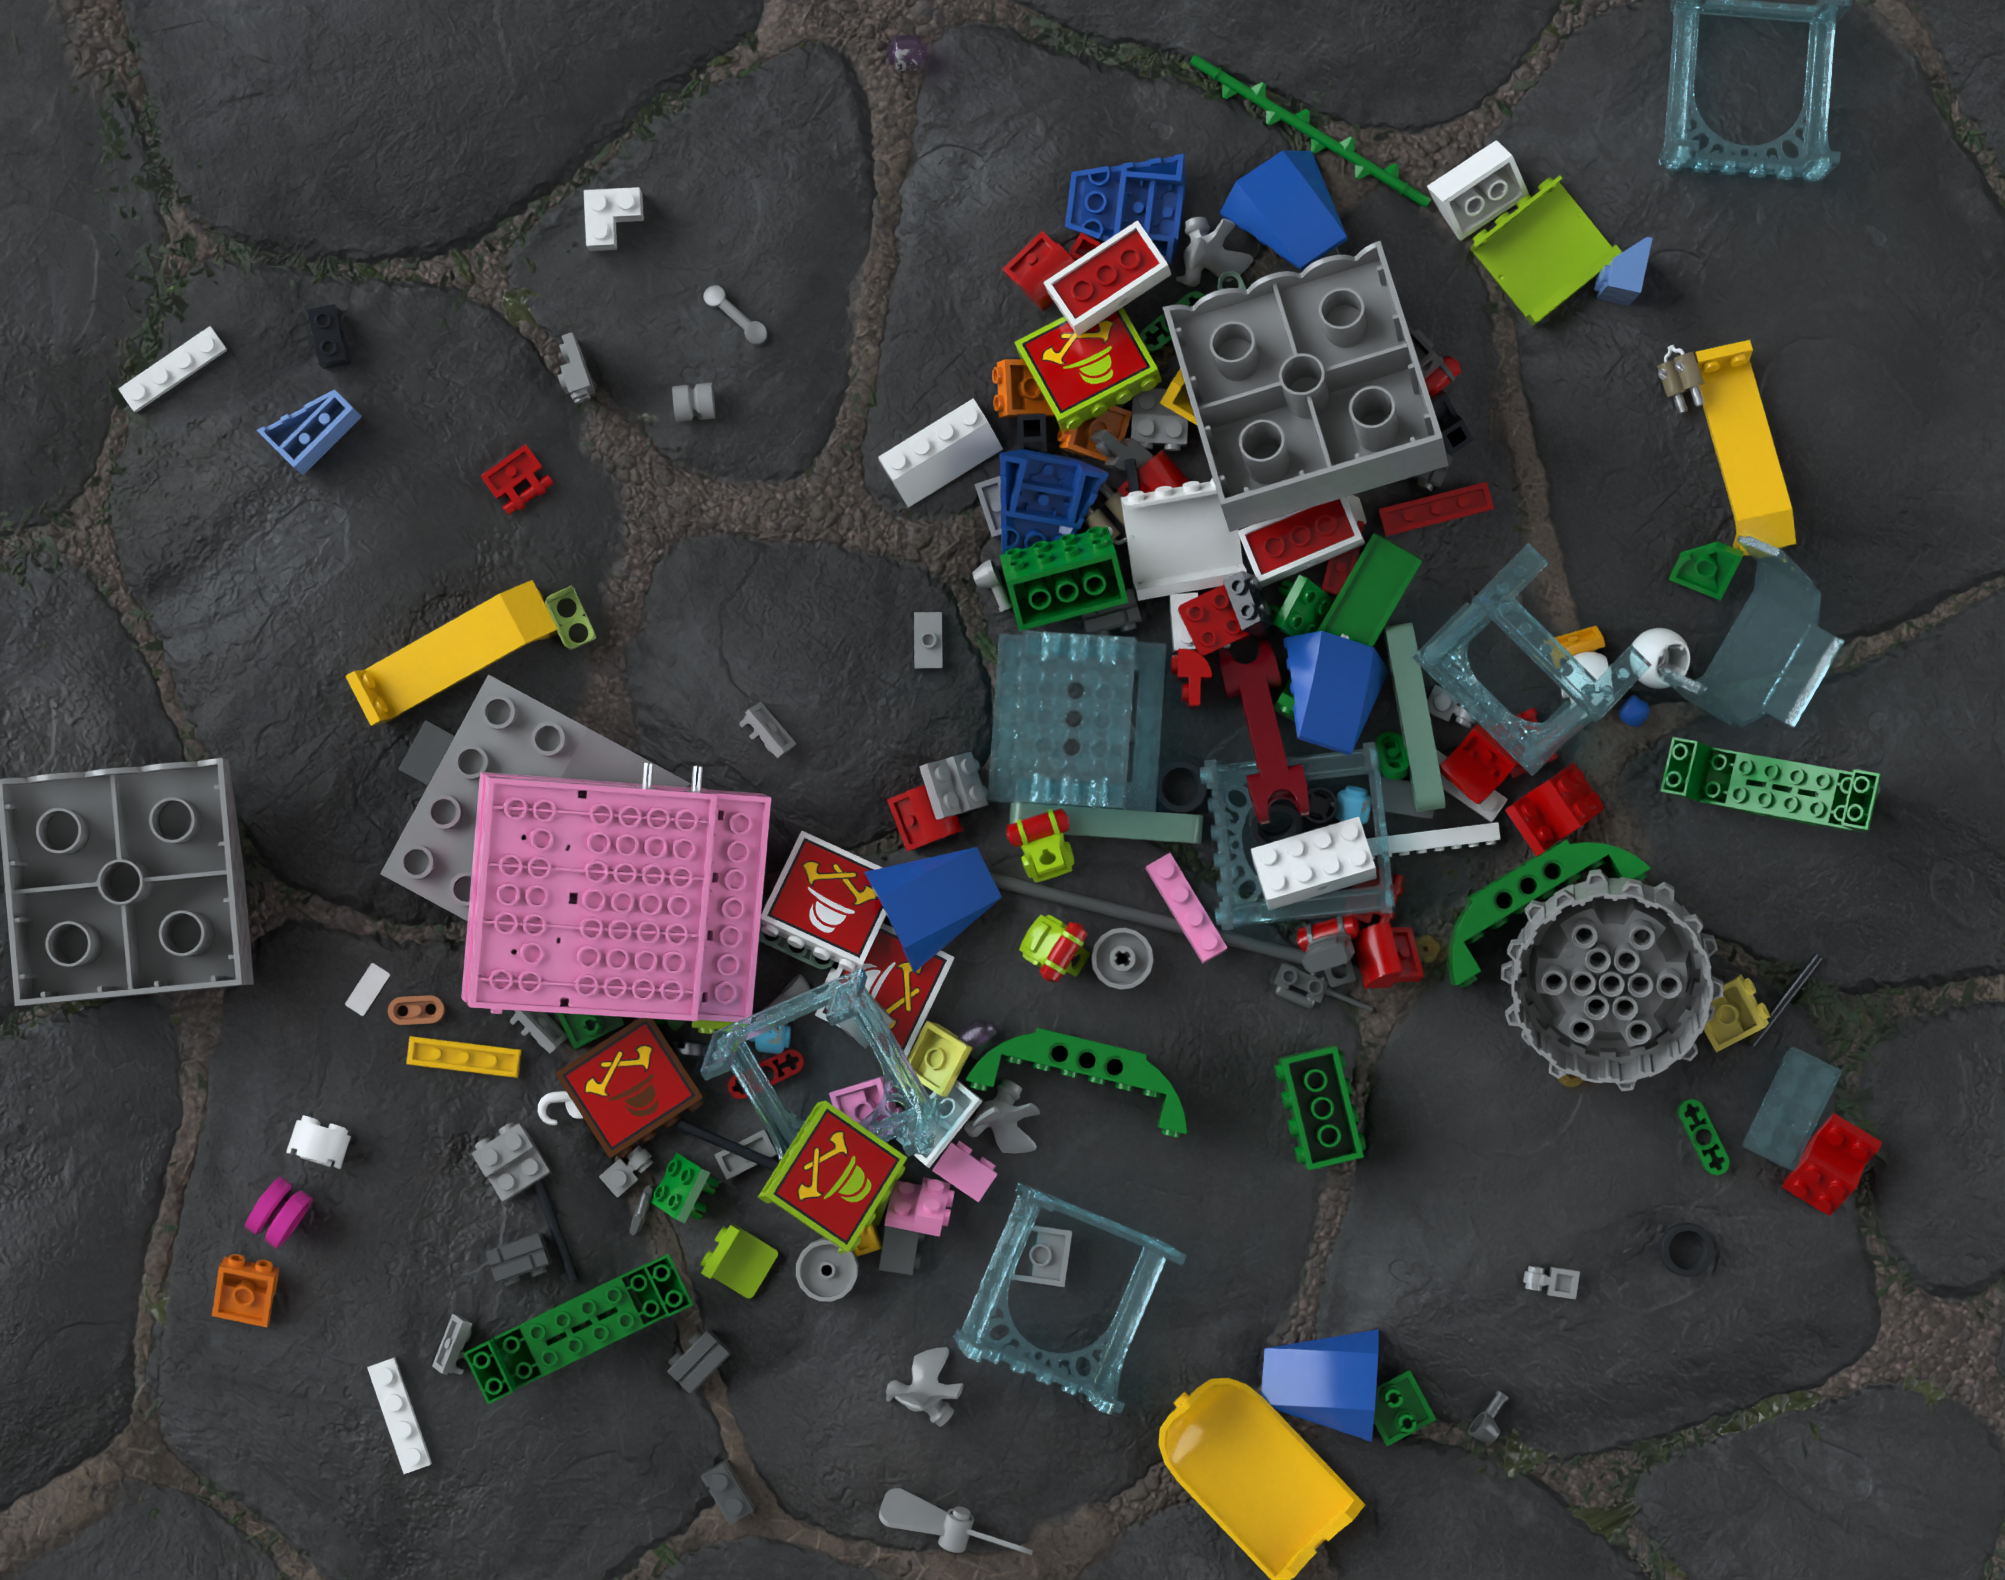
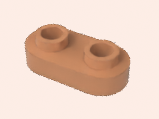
(416, 1010)

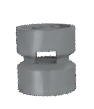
(693, 402)

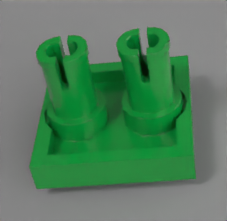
(1302, 609)
(586, 1028)
(681, 1188)
(1400, 1408)

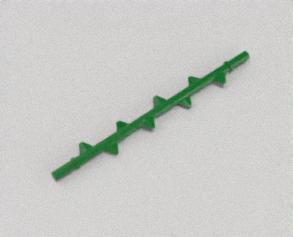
(1301, 122)

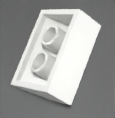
(1478, 190)
(954, 1114)

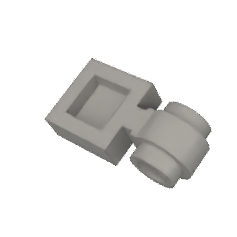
(1443, 705)
(621, 1176)
(1560, 1281)

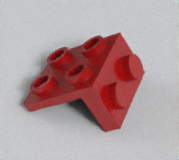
(1211, 621)
(1478, 765)

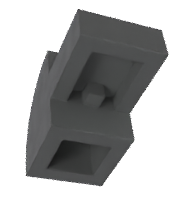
(1119, 450)

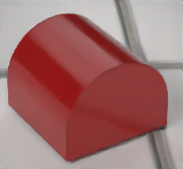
(1082, 246)

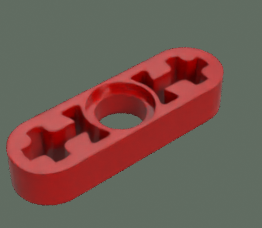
(769, 1062)

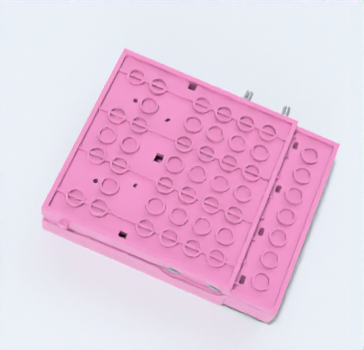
(615, 898)

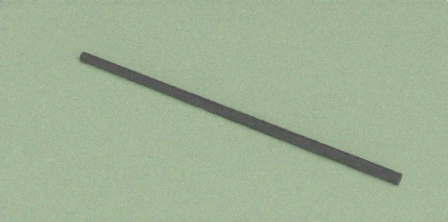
(1149, 918)

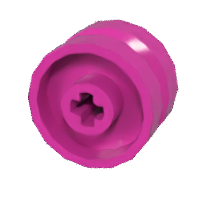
(276, 1210)

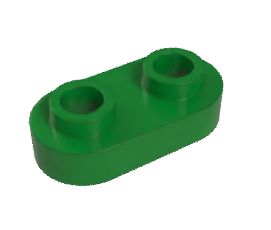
(1392, 756)

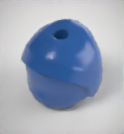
(1634, 711)

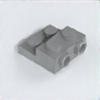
(575, 375)
(1157, 424)
(954, 785)
(510, 1161)
(1044, 1256)

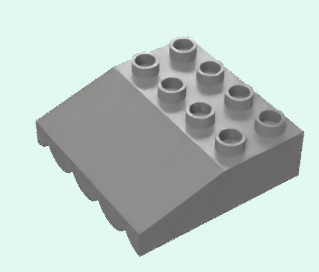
(1306, 387)
(506, 736)
(124, 882)

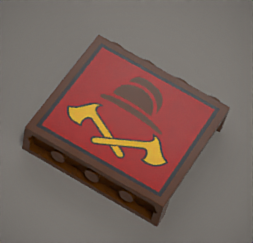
(630, 1086)

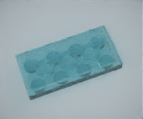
(1791, 1108)

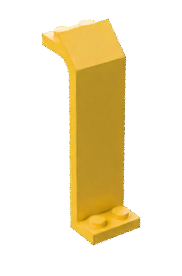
(1745, 446)
(452, 653)

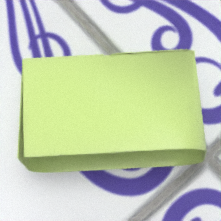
(551, 604)

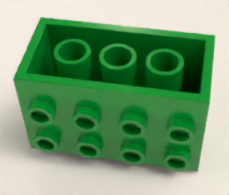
(1063, 578)
(1320, 1107)

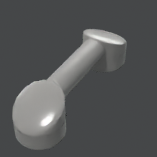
(754, 331)

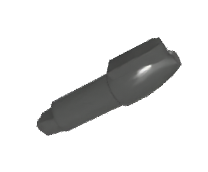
(640, 1215)

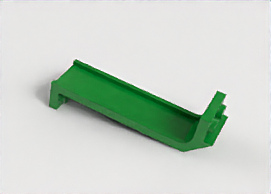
(1364, 600)

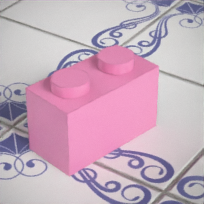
(965, 1171)

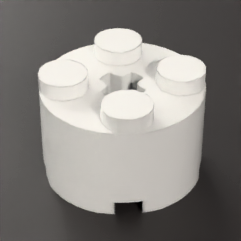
(319, 1143)

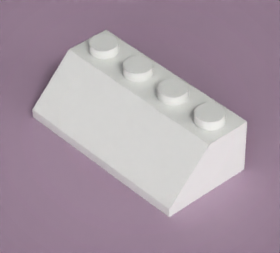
(940, 453)

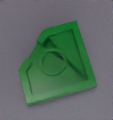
(1707, 568)

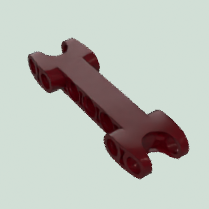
(1274, 776)

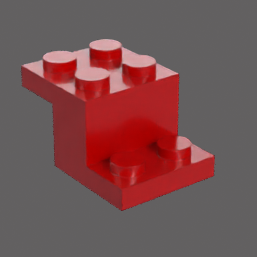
(1555, 809)
(1831, 1164)

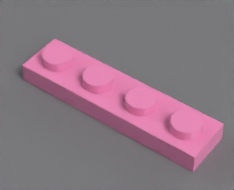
(1186, 908)

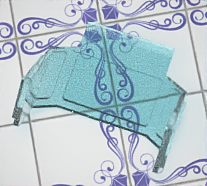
(1771, 652)

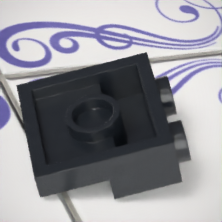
(1249, 604)

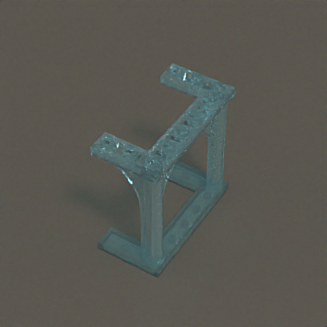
(1814, 156)
(1524, 740)
(1241, 912)
(846, 999)
(1103, 1380)

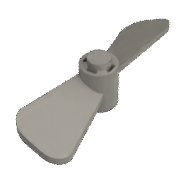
(912, 1513)

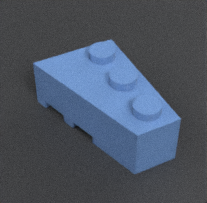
(311, 430)

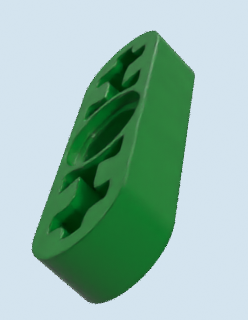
(1152, 329)
(1706, 1158)

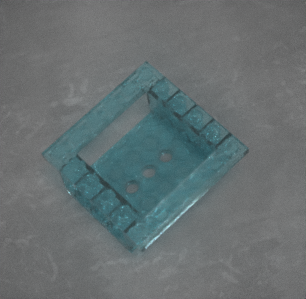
(1032, 727)

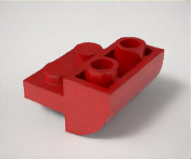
(1035, 265)
(1157, 473)
(1193, 668)
(917, 820)
(1387, 956)

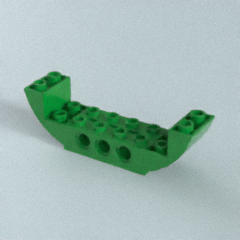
(1771, 786)
(1484, 912)
(1135, 1069)
(577, 1328)

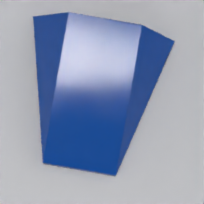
(1114, 197)
(1287, 208)
(1044, 496)
(1332, 688)
(933, 900)
(1326, 1381)

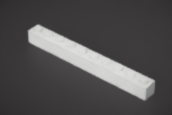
(1439, 839)

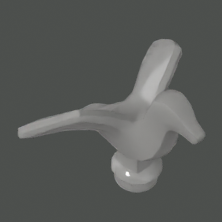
(1207, 252)
(1003, 1119)
(925, 1391)

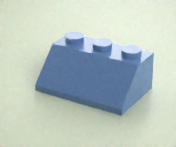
(1624, 275)

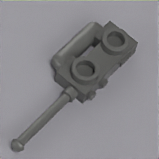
(1315, 988)

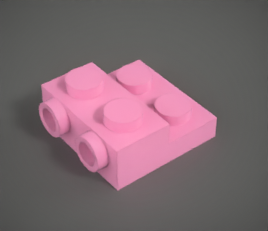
(862, 1098)
(920, 1206)

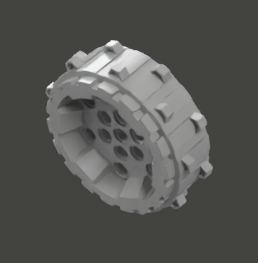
(1614, 913)

